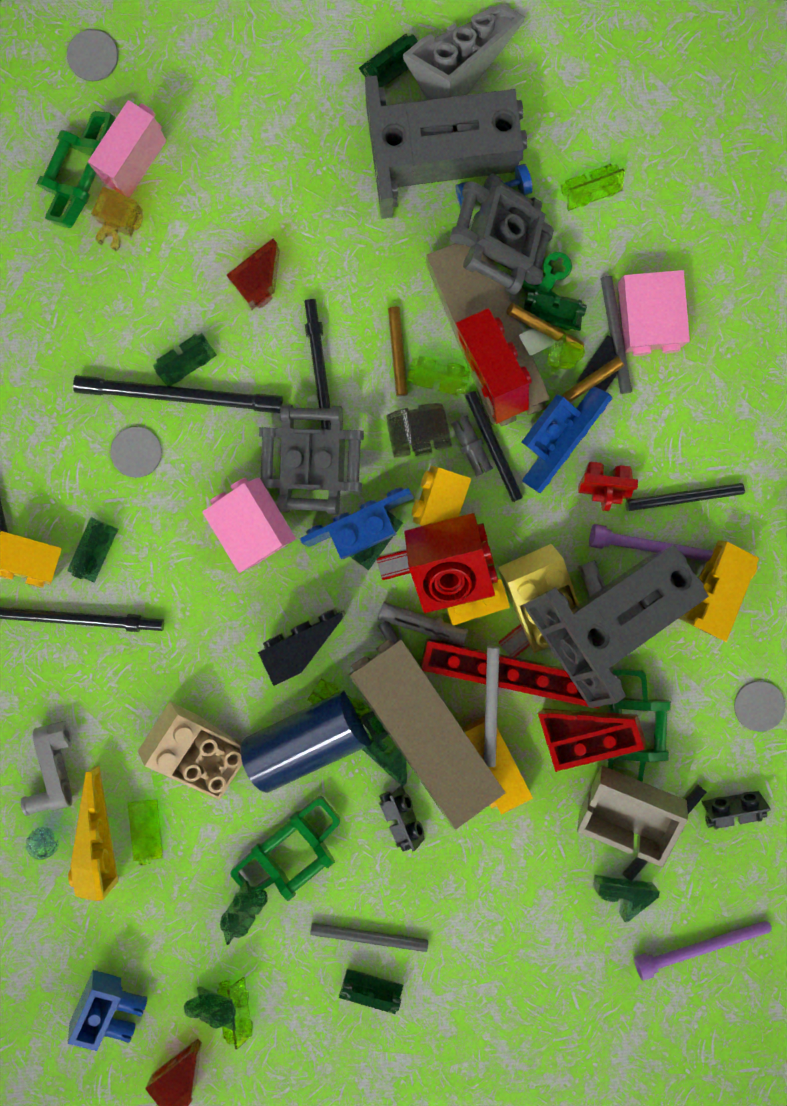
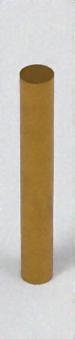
(539, 324)
(397, 351)
(592, 380)

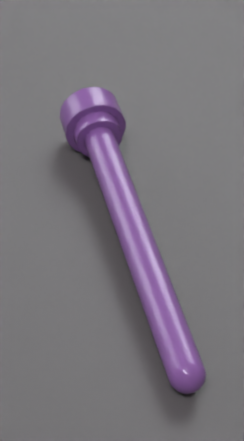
(603, 537)
(649, 965)

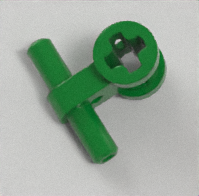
(550, 279)

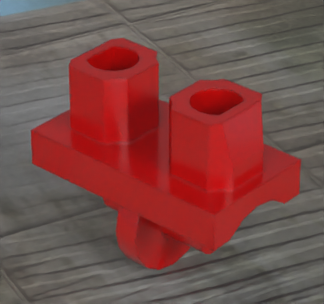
(605, 488)

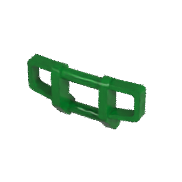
(64, 193)
(660, 707)
(277, 875)

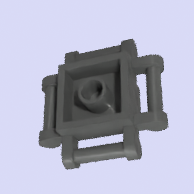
(505, 230)
(311, 458)

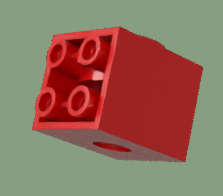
(450, 562)

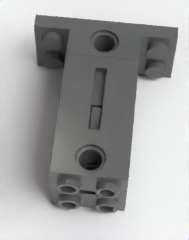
(441, 139)
(615, 620)

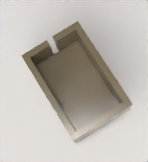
(627, 806)

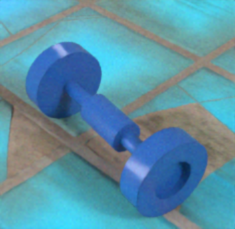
(522, 180)

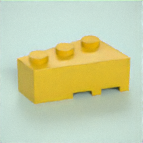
(726, 583)

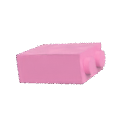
(128, 148)
(653, 312)
(248, 523)

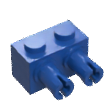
(96, 1008)

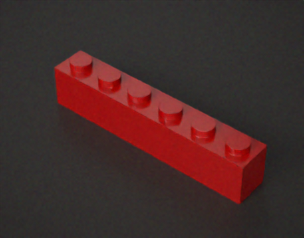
(514, 672)

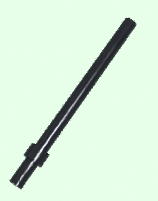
(314, 331)
(131, 623)

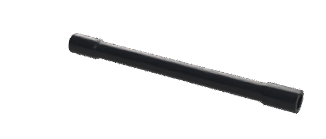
(100, 387)

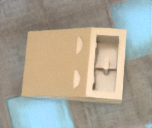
(191, 751)

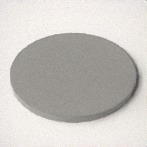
(92, 55)
(136, 452)
(759, 706)

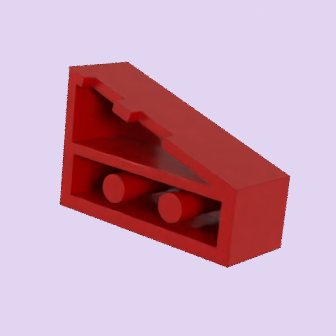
(495, 364)
(588, 736)

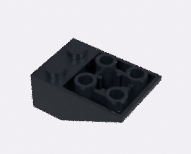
(290, 655)

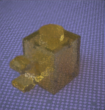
(116, 214)

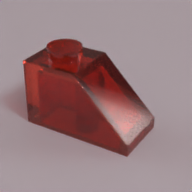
(257, 275)
(176, 1079)

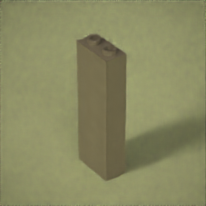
(468, 293)
(426, 732)

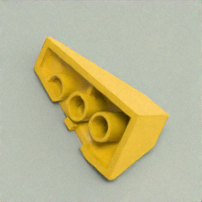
(93, 859)

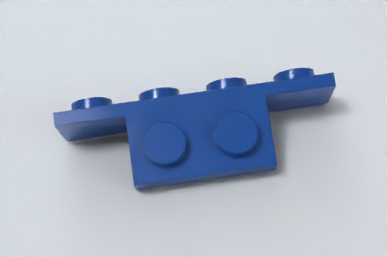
(558, 434)
(361, 529)

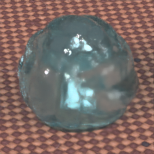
(42, 843)

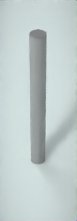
(491, 705)

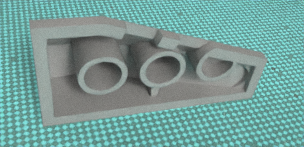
(459, 57)

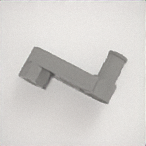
(48, 745)

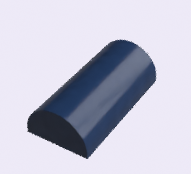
(303, 743)

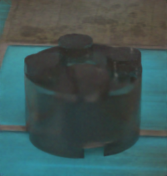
(418, 430)

